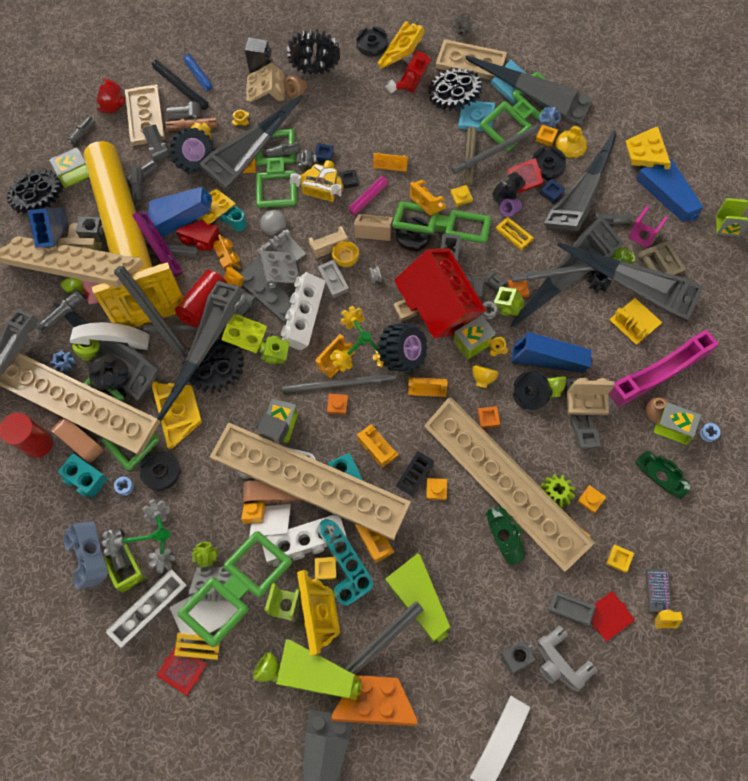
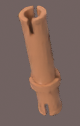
(181, 124)

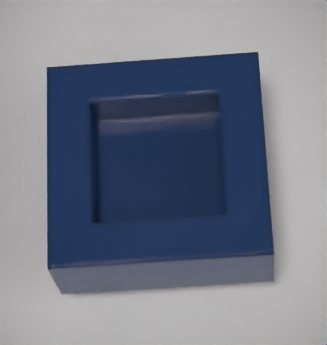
(324, 152)
(552, 191)

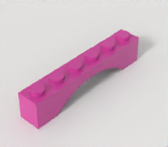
(650, 377)

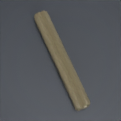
(470, 153)

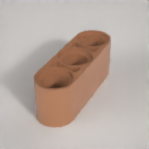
(77, 440)
(260, 492)

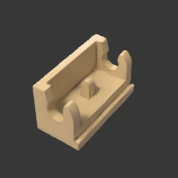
(325, 244)

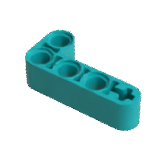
(342, 558)

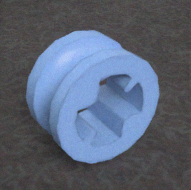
(714, 429)
(122, 480)

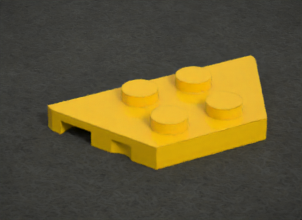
(402, 44)
(647, 149)
(182, 415)
(318, 611)

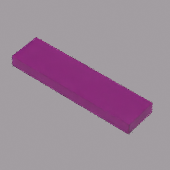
(157, 242)

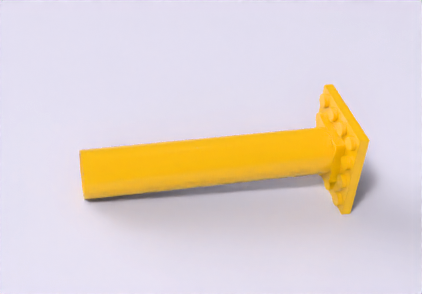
(126, 239)

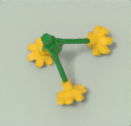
(343, 358)

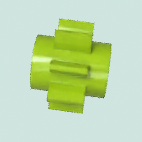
(204, 554)

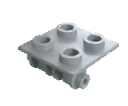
(283, 243)
(279, 267)
(202, 575)

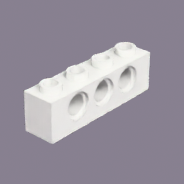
(313, 288)
(294, 536)
(145, 608)

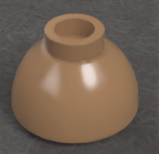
(295, 86)
(655, 408)

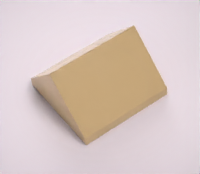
(373, 227)

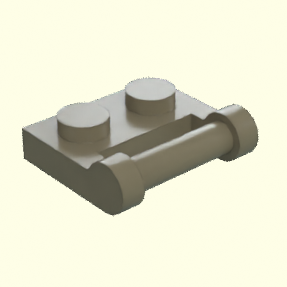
(665, 258)

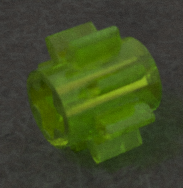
(624, 255)

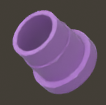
(510, 206)

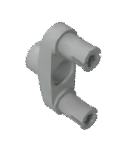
(556, 666)

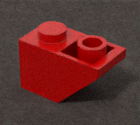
(199, 235)

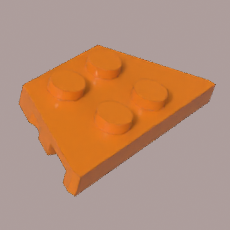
(379, 702)

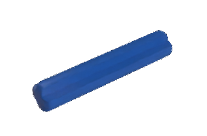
(197, 72)

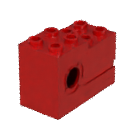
(439, 292)

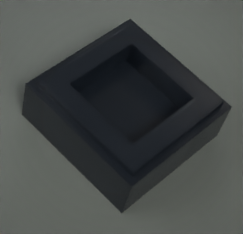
(349, 179)

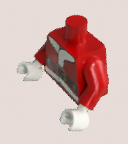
(413, 74)

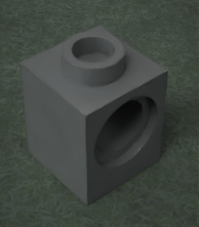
(90, 228)
(272, 428)
(508, 656)

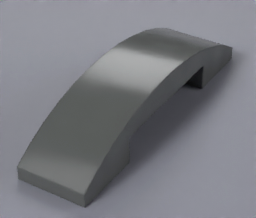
(583, 427)

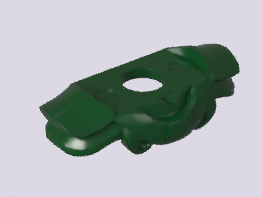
(675, 482)
(512, 548)

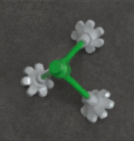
(161, 557)

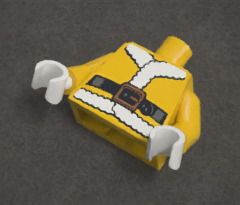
(319, 181)

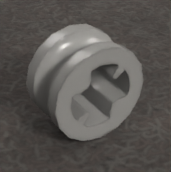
(375, 274)
(493, 308)

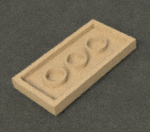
(453, 56)
(143, 111)

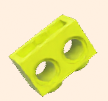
(244, 333)

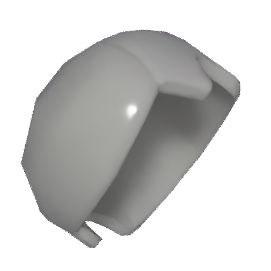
(273, 223)

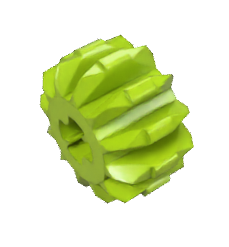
(561, 485)

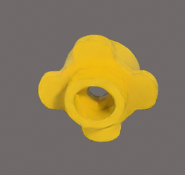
(240, 114)
(500, 341)

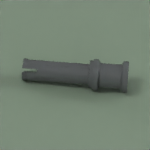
(67, 305)

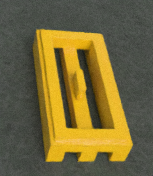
(499, 229)
(196, 654)

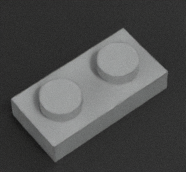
(333, 279)

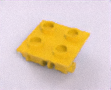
(219, 206)
(635, 321)

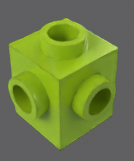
(509, 301)
(274, 350)

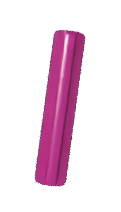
(368, 195)

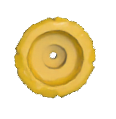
(572, 143)

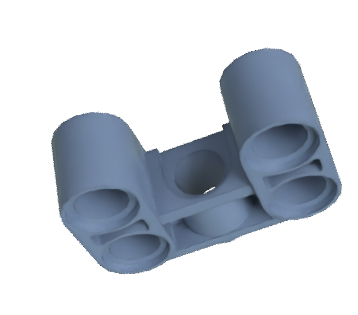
(91, 567)

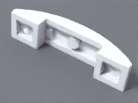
(110, 332)
(501, 741)

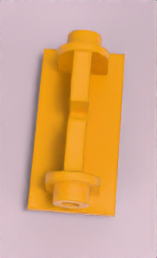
(390, 162)
(224, 248)
(427, 387)

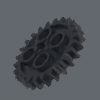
(301, 50)
(455, 89)
(34, 191)
(216, 378)

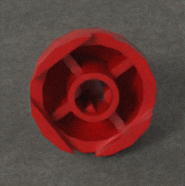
(110, 97)

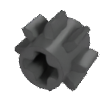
(458, 25)
(306, 160)

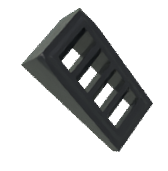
(409, 470)

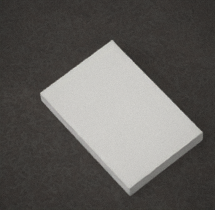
(209, 614)

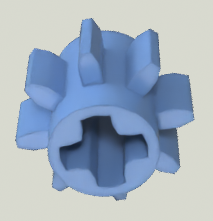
(550, 117)
(66, 365)

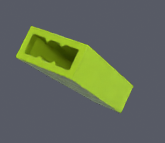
(413, 585)
(316, 673)

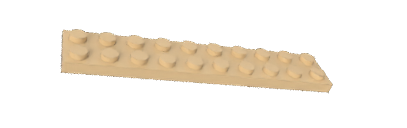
(68, 261)
(79, 403)
(311, 481)
(509, 485)

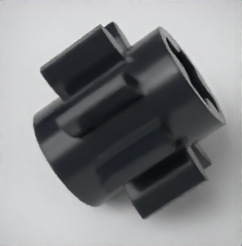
(596, 284)

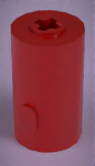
(193, 303)
(26, 435)

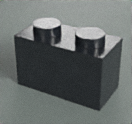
(257, 54)

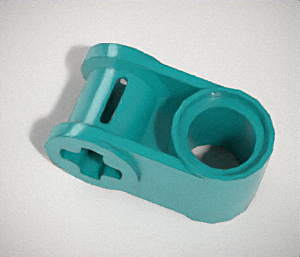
(234, 218)

